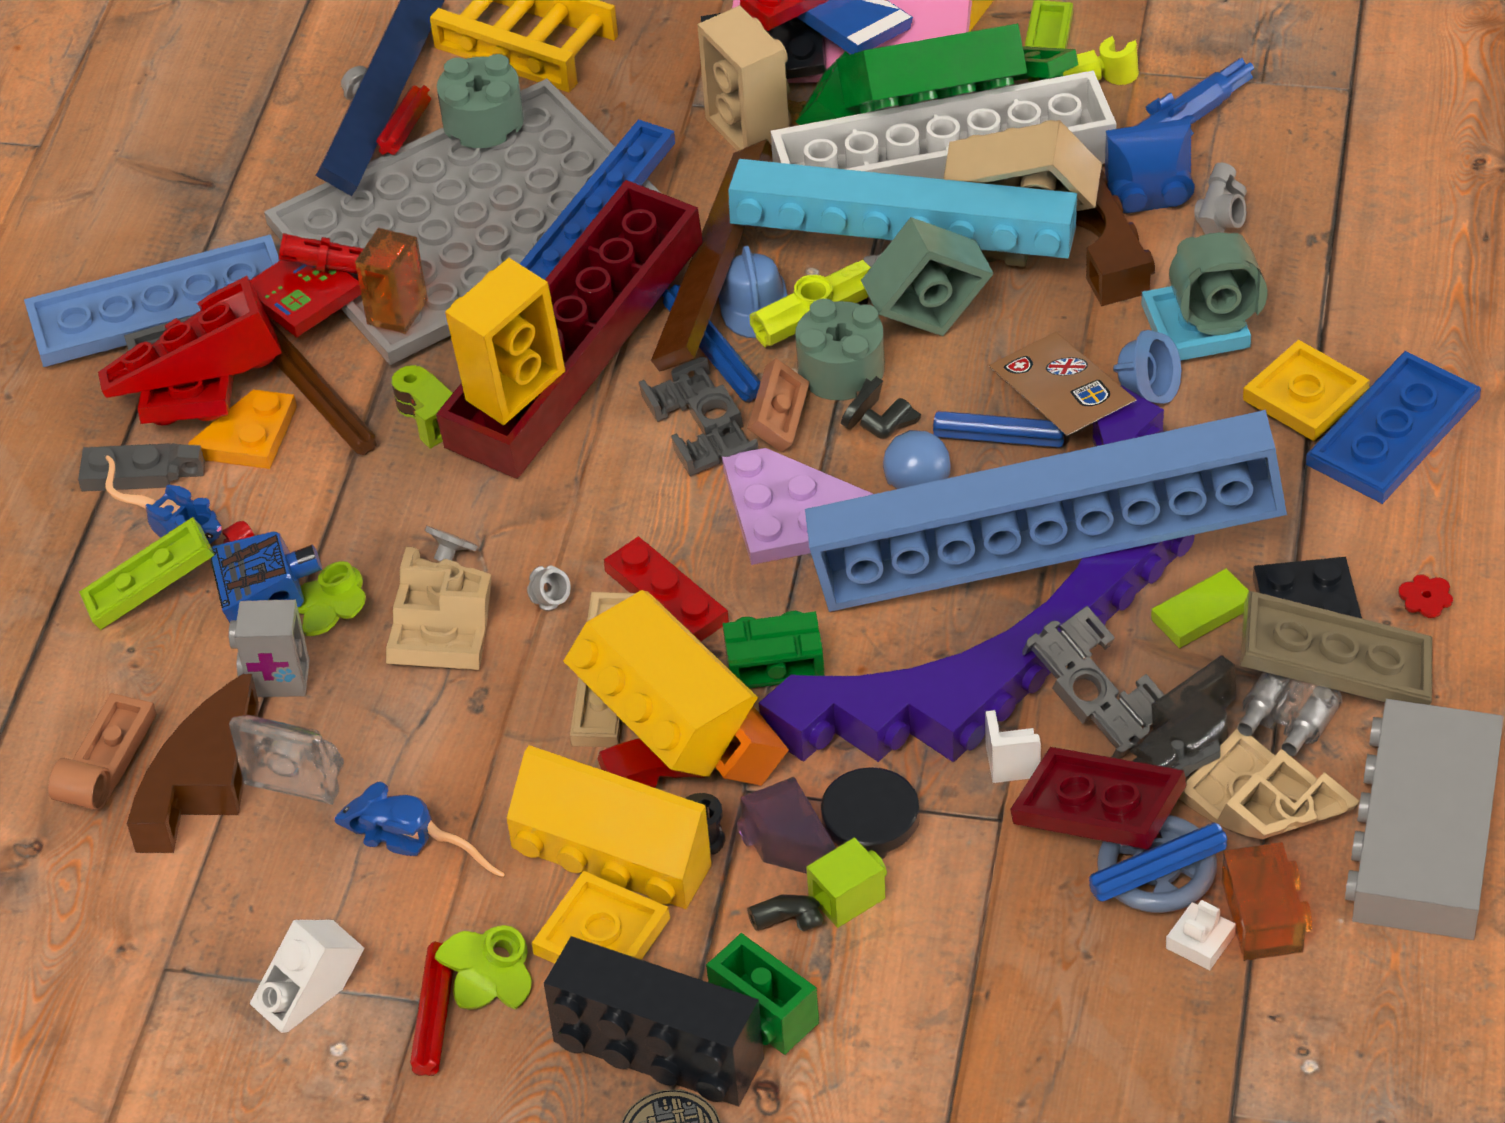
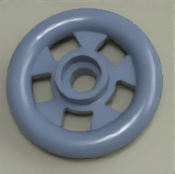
(1165, 895)

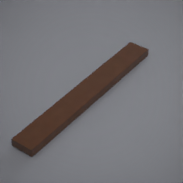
(705, 273)

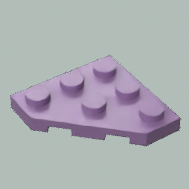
(772, 501)

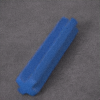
(997, 429)
(1158, 862)

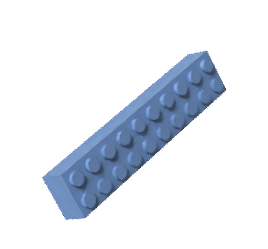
(1046, 511)

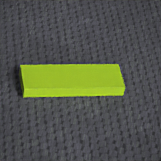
(146, 573)

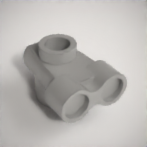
(1223, 202)

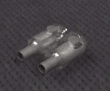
(1297, 705)

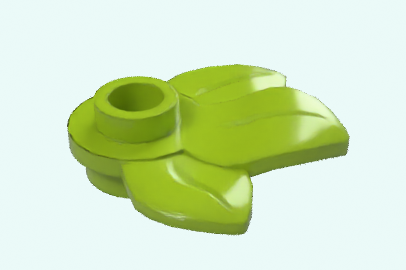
(331, 597)
(484, 973)

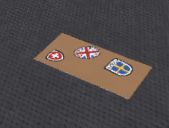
(1062, 383)

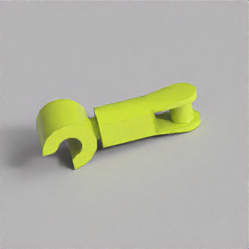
(1114, 66)

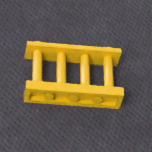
(527, 55)

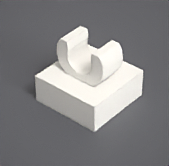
(1201, 934)

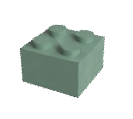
(926, 276)

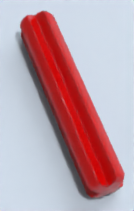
(403, 120)
(431, 1015)

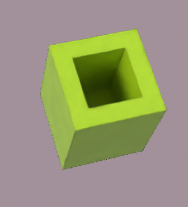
(847, 881)

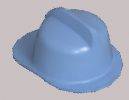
(749, 286)
(1150, 367)

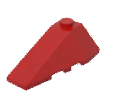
(218, 341)

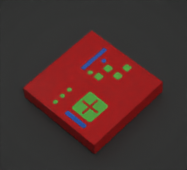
(301, 295)

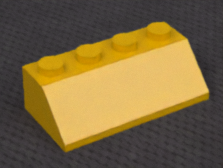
(661, 683)
(609, 827)

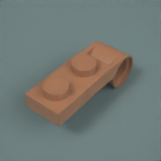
(103, 753)

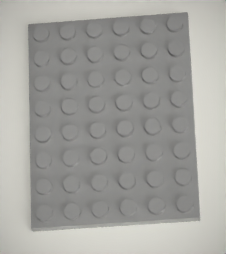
(460, 204)

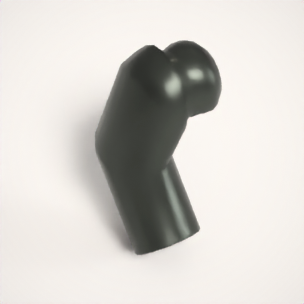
(784, 907)

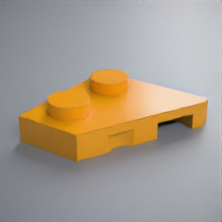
(249, 431)

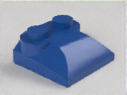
(1150, 165)

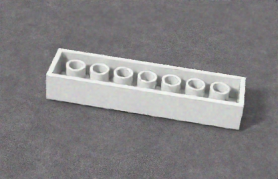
(917, 136)

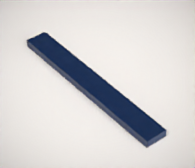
(377, 94)

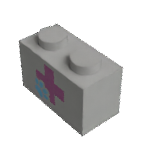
(271, 647)

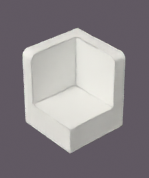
(1011, 753)

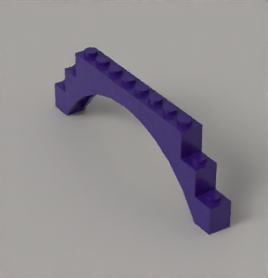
(948, 698)

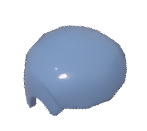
(915, 459)

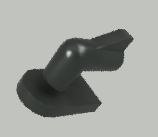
(895, 417)

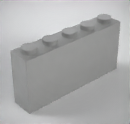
(1425, 819)

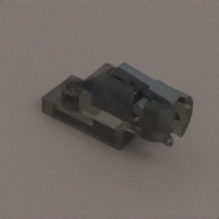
(1191, 720)

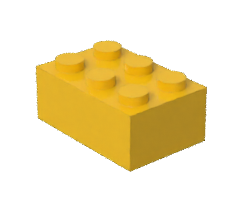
(505, 340)

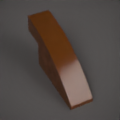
(193, 770)

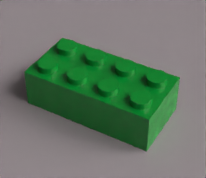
(932, 68)

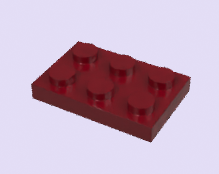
(1098, 797)

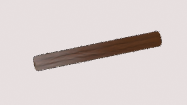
(323, 396)

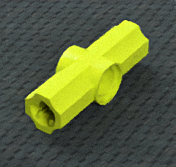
(780, 318)

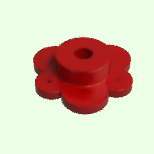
(1426, 595)

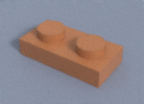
(778, 405)

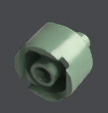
(480, 100)
(1217, 282)
(839, 348)

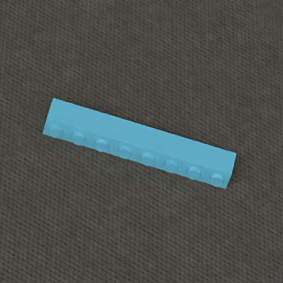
(882, 203)

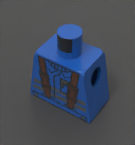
(260, 570)

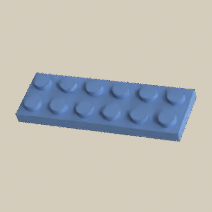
(101, 312)

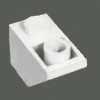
(306, 972)

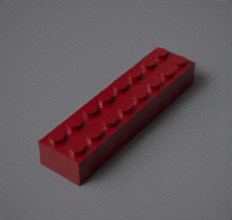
(597, 302)

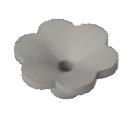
(448, 544)

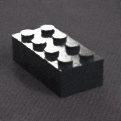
(654, 1021)

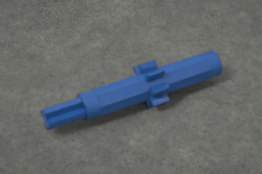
(1201, 97)

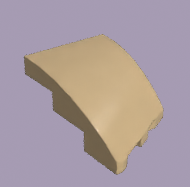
(439, 614)
(1262, 791)

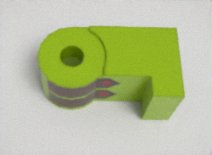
(420, 397)

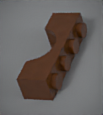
(1116, 261)

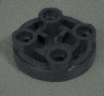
(872, 807)

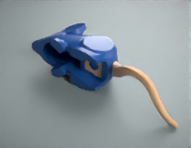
(171, 509)
(400, 823)

